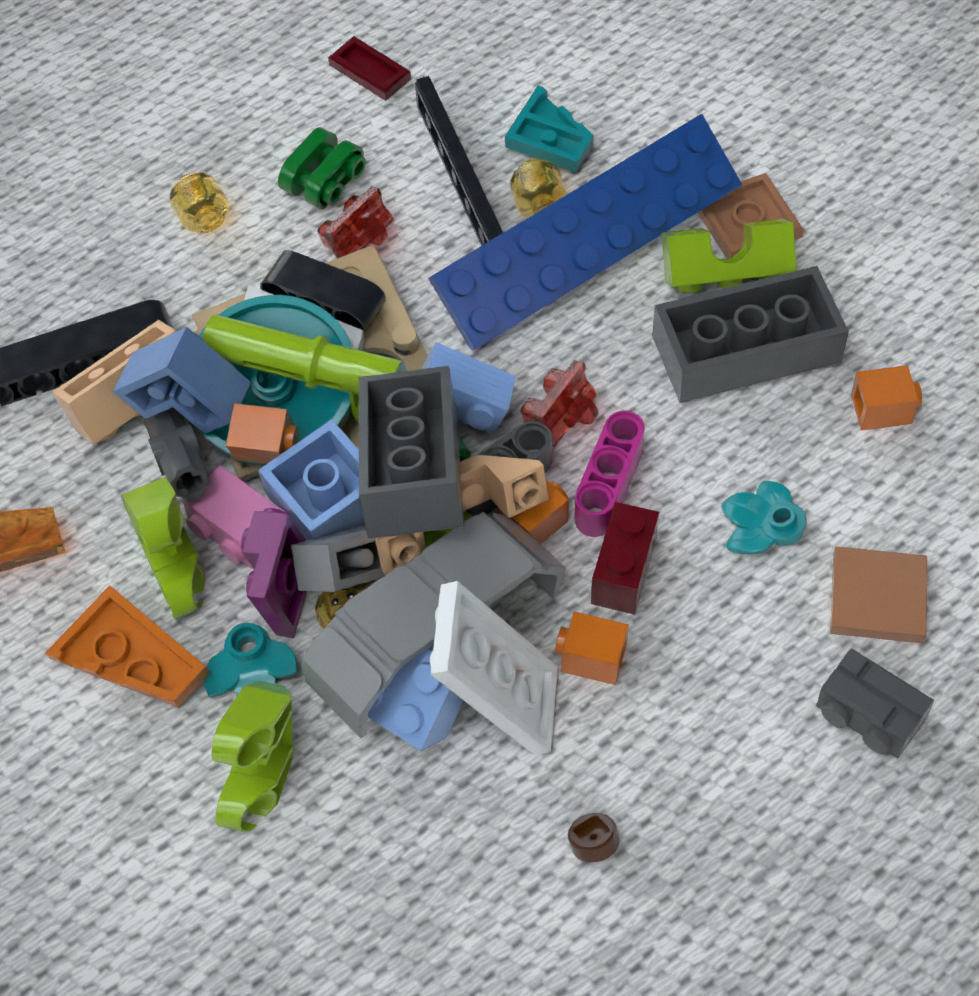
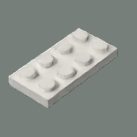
(494, 668)

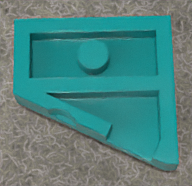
(549, 133)

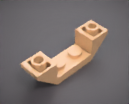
(507, 481)

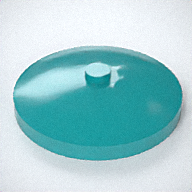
(306, 406)

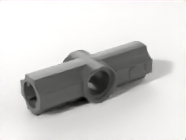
(177, 453)

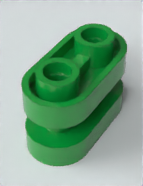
(321, 168)

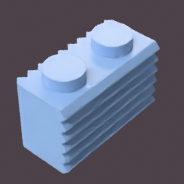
(479, 389)

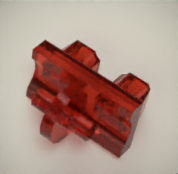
(361, 223)
(566, 403)

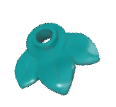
(759, 516)
(235, 669)

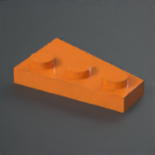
(129, 650)

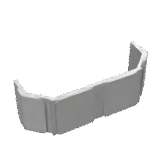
(396, 615)

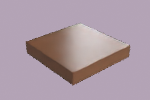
(751, 202)
(879, 595)

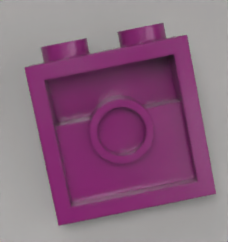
(274, 582)

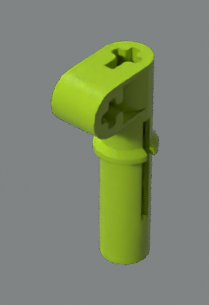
(296, 356)

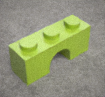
(765, 253)

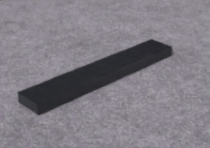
(456, 162)

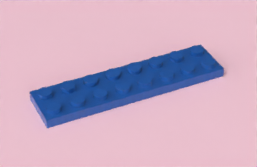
(585, 232)

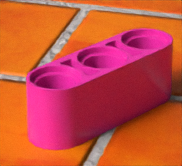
(610, 456)

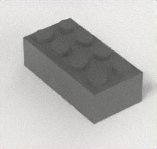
(749, 333)
(409, 453)

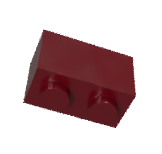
(624, 558)

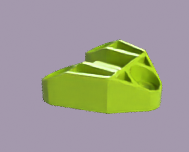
(166, 544)
(258, 745)

